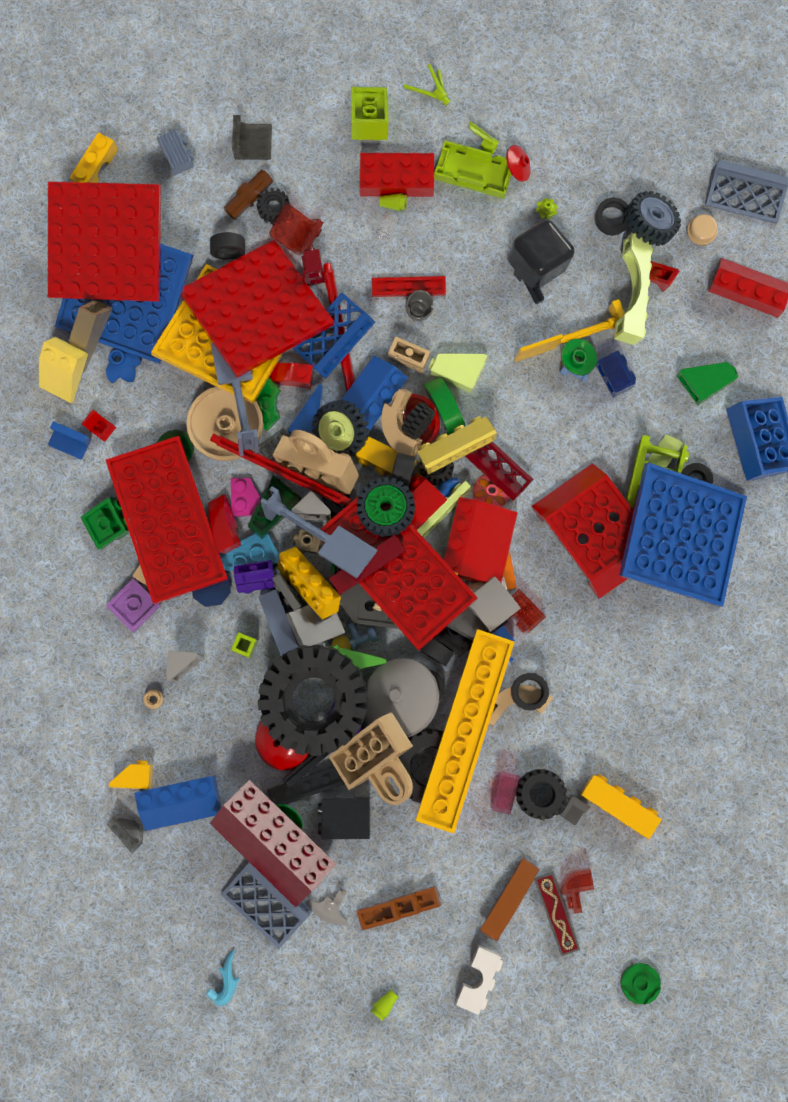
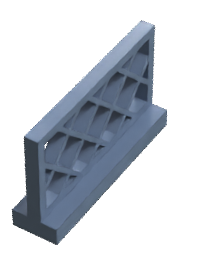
(748, 175)
(301, 912)

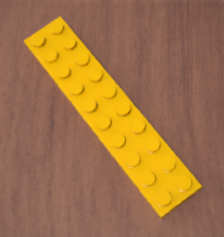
(464, 731)

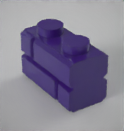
(254, 576)

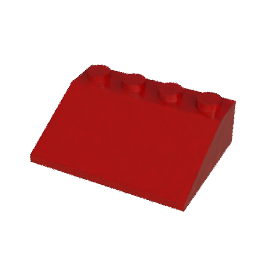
(480, 540)

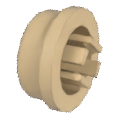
(702, 229)

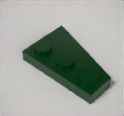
(259, 523)

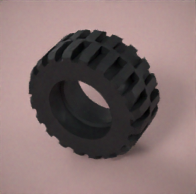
(425, 739)

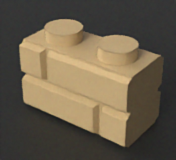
(409, 355)

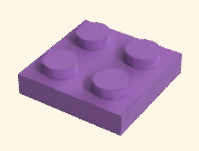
(133, 605)

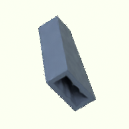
(277, 621)

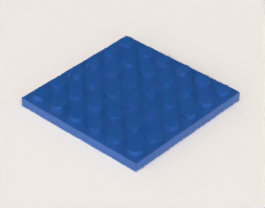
(138, 324)
(683, 535)

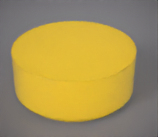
(342, 641)

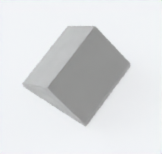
(312, 508)
(180, 663)

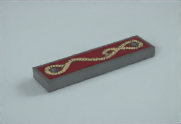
(556, 914)

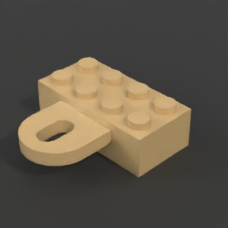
(315, 460)
(374, 757)

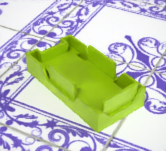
(473, 170)

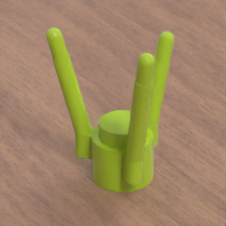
(489, 143)

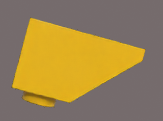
(134, 776)

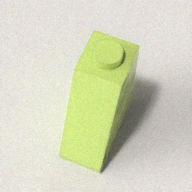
(458, 369)

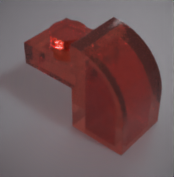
(576, 882)

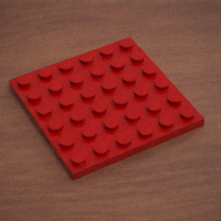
(104, 241)
(256, 308)

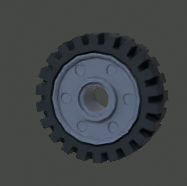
(652, 218)

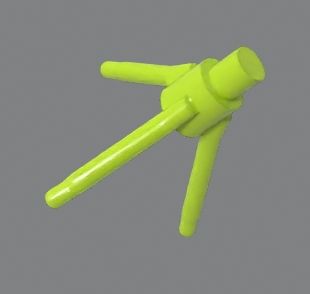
(439, 93)

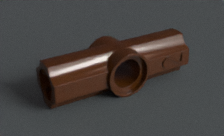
(248, 194)

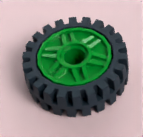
(386, 492)

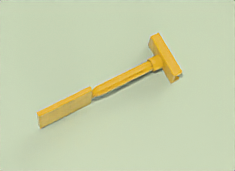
(616, 312)

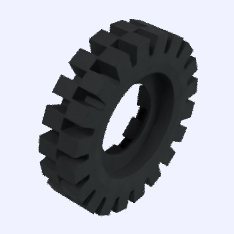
(306, 735)

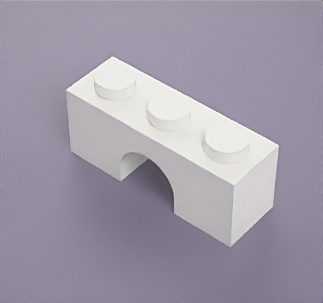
(474, 997)

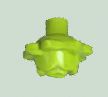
(546, 208)

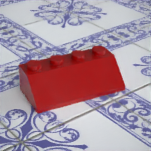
(750, 288)
(426, 499)

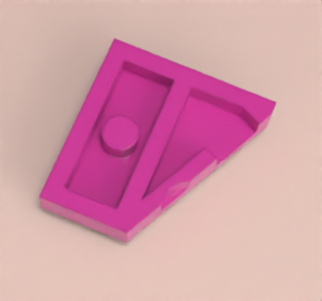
(243, 497)

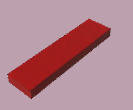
(407, 285)

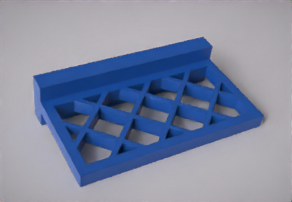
(355, 331)

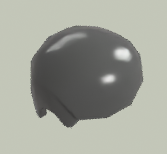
(422, 299)

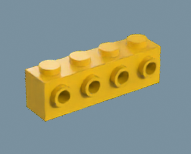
(309, 582)
(620, 806)

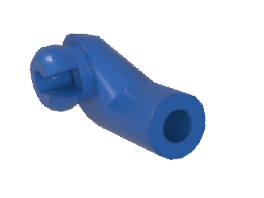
(445, 487)

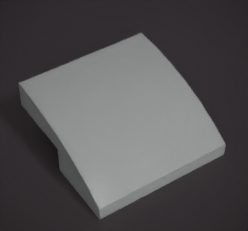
(493, 604)

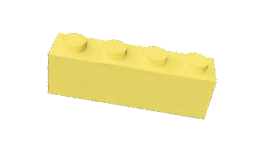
(457, 445)

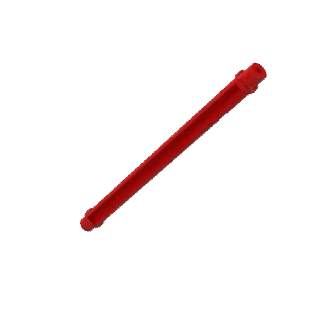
(332, 295)
(281, 470)

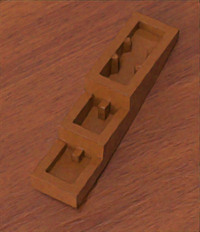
(509, 900)
(398, 908)

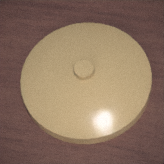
(217, 413)

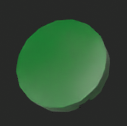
(640, 983)

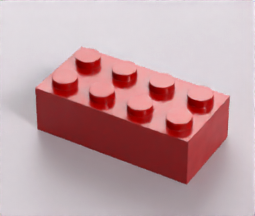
(397, 173)

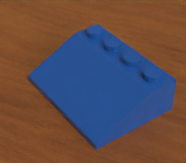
(761, 436)

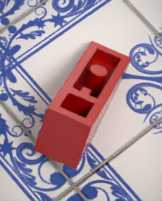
(293, 375)

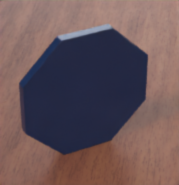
(213, 594)

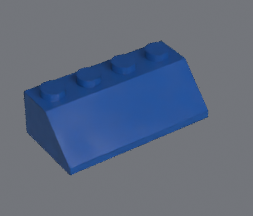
(375, 388)
(178, 803)

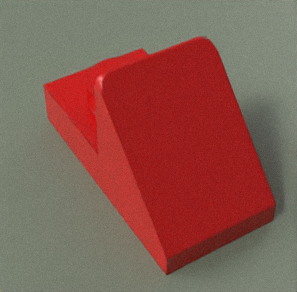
(662, 275)

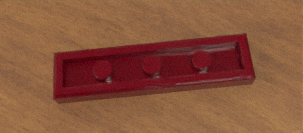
(386, 552)

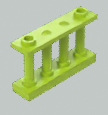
(644, 447)

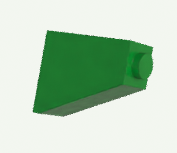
(707, 380)

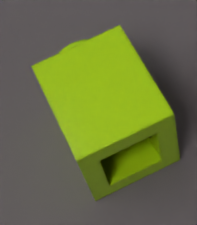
(244, 645)

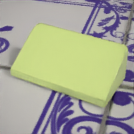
(667, 442)

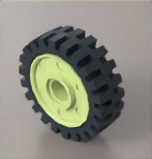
(348, 418)

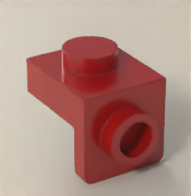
(98, 425)

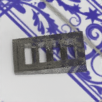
(264, 445)

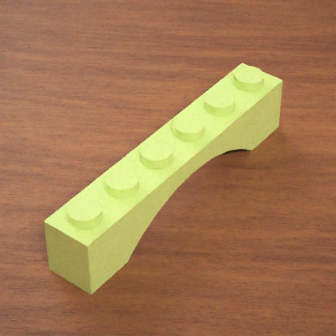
(637, 256)

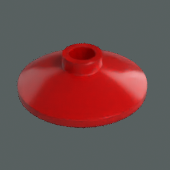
(518, 163)

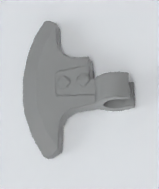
(328, 908)

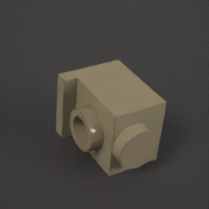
(312, 547)

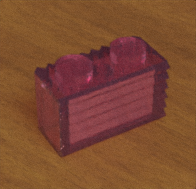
(505, 792)

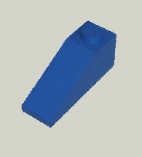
(305, 417)

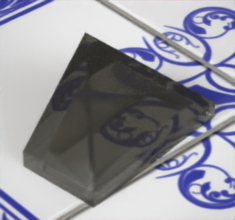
(128, 830)

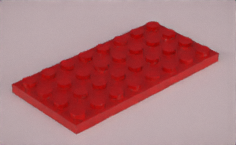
(166, 520)
(414, 589)

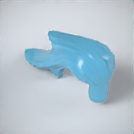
(229, 983)

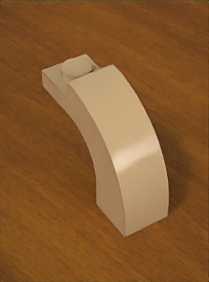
(392, 425)
(527, 694)

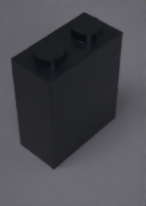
(344, 818)

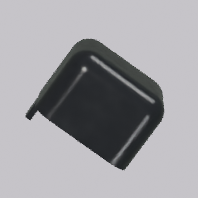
(540, 254)

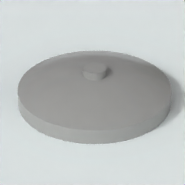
(404, 690)

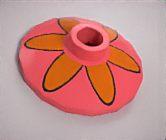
(481, 492)

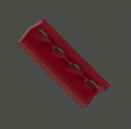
(494, 470)

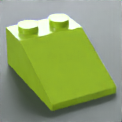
(369, 113)

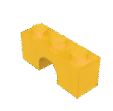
(99, 152)

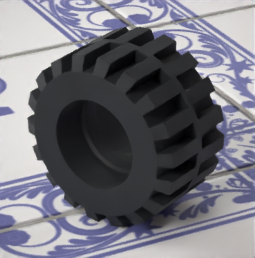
(558, 797)

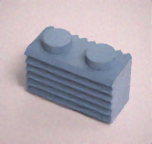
(175, 152)

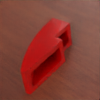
(223, 525)

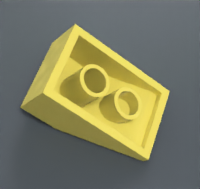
(61, 368)

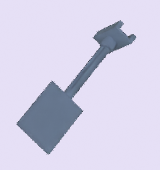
(246, 437)
(339, 548)

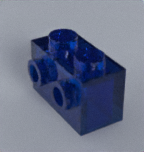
(616, 373)

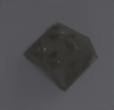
(251, 140)

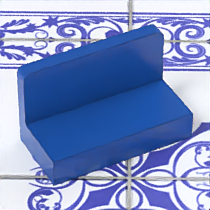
(68, 440)

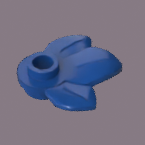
(124, 368)

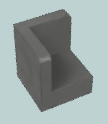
(573, 810)

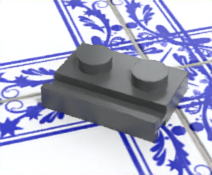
(290, 597)

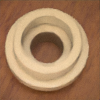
(147, 696)

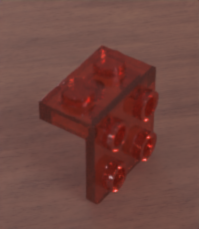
(295, 230)

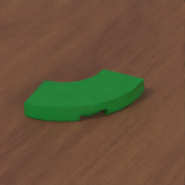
(267, 402)

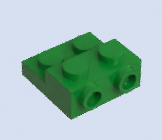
(105, 523)

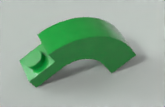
(445, 403)

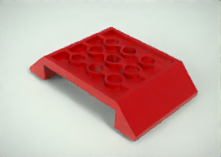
(574, 510)

